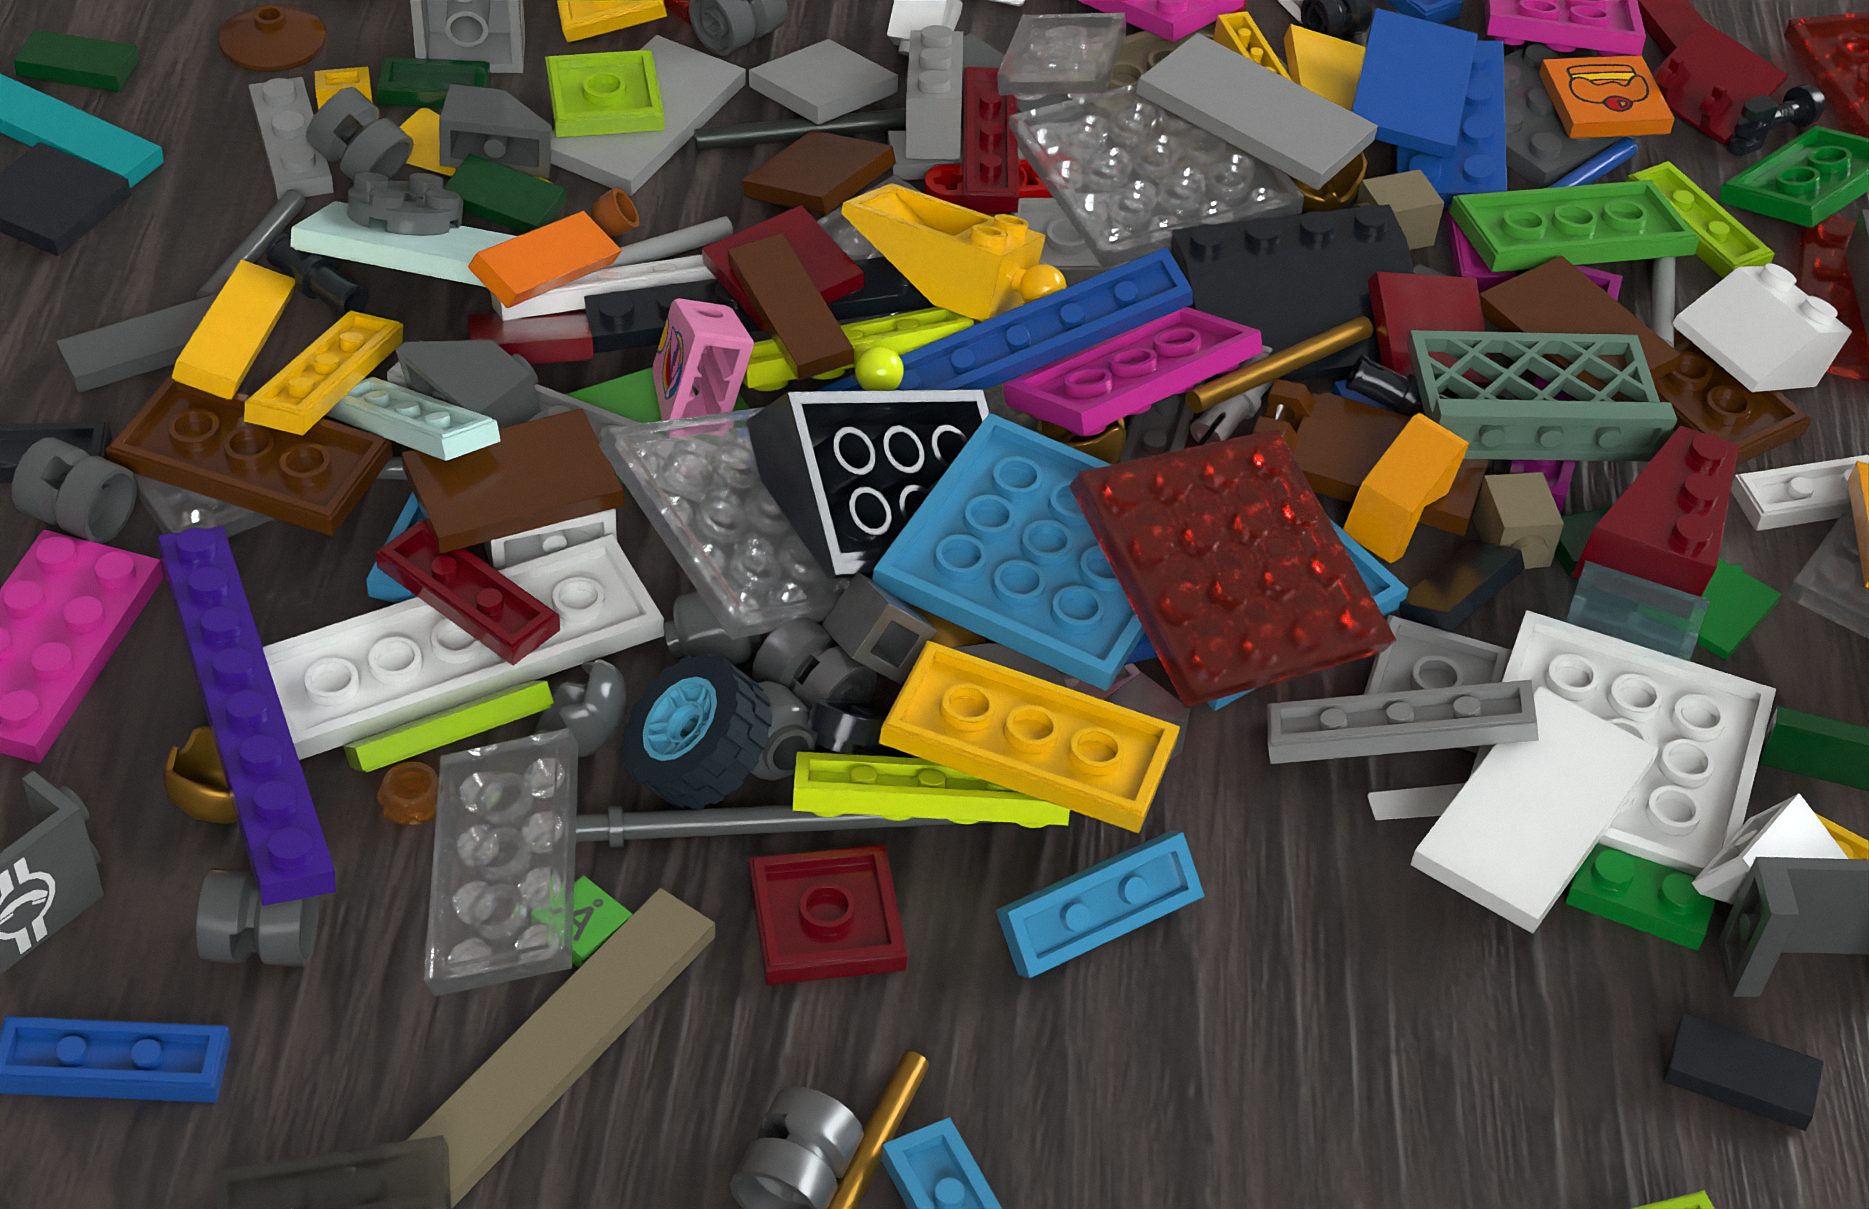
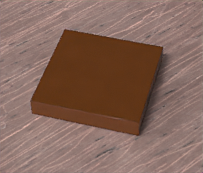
(819, 172)

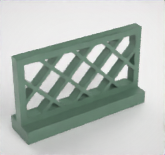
(1539, 424)

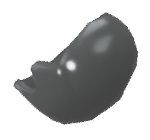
(589, 709)

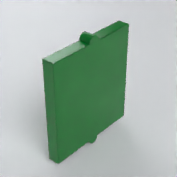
(1734, 608)

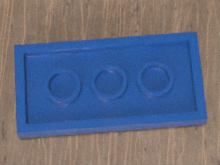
(1481, 144)

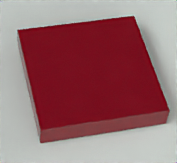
(819, 254)
(1423, 304)
(538, 338)
(826, 914)

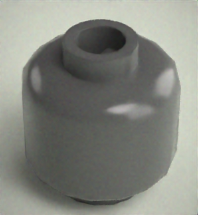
(699, 631)
(786, 735)

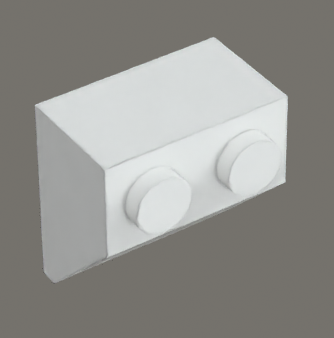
(1765, 329)

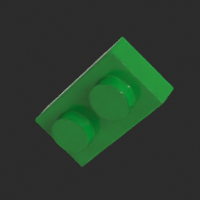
(1641, 896)

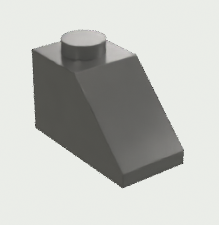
(494, 128)
(472, 376)

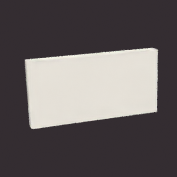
(1535, 811)

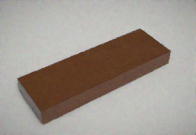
(790, 306)

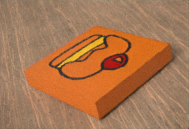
(1606, 96)

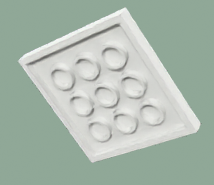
(1697, 716)

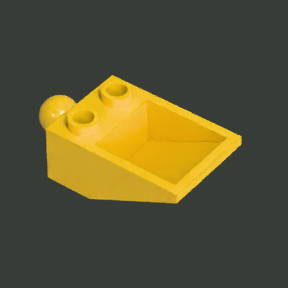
(955, 253)

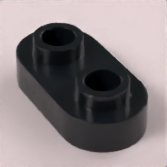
(848, 724)

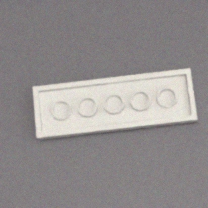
(417, 662)

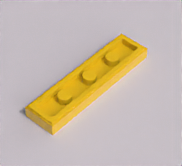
(234, 330)
(323, 373)

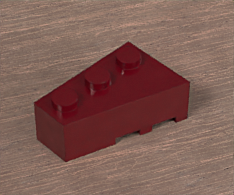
(1670, 515)

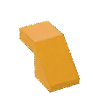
(1404, 481)

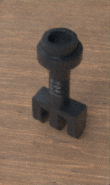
(1800, 106)

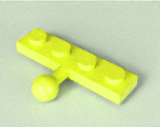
(875, 345)
(910, 788)

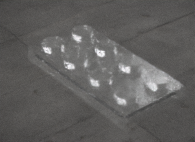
(503, 863)

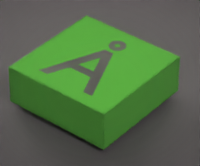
(594, 919)

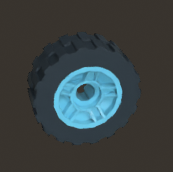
(697, 731)

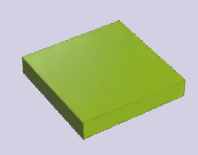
(604, 93)

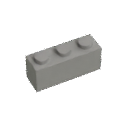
(934, 94)

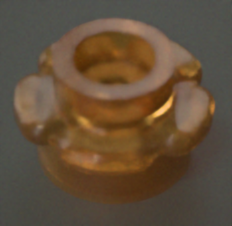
(405, 782)

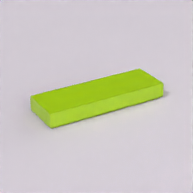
(1722, 239)
(448, 726)

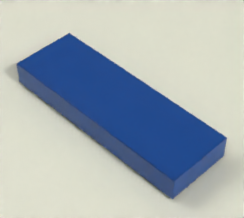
(112, 1059)

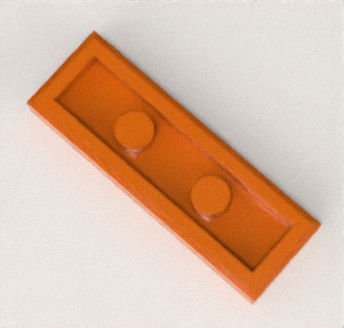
(544, 259)

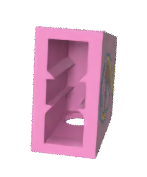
(704, 349)

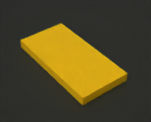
(1030, 736)

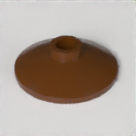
(272, 37)

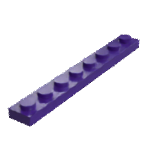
(246, 718)

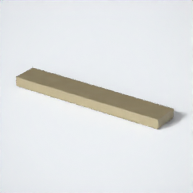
(565, 1037)

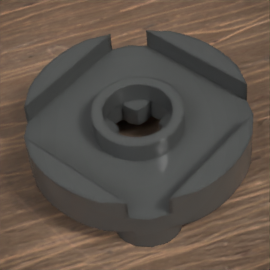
(407, 207)

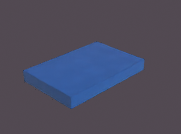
(1414, 81)

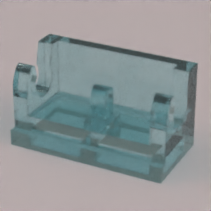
(1637, 611)

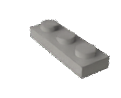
(282, 120)

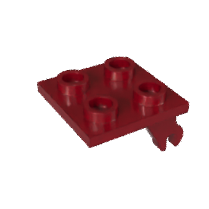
(1712, 79)

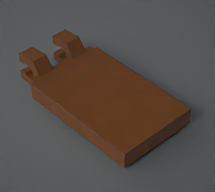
(1344, 439)

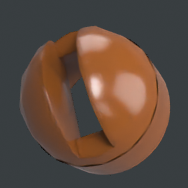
(615, 213)

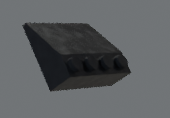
(1294, 276)
(858, 464)

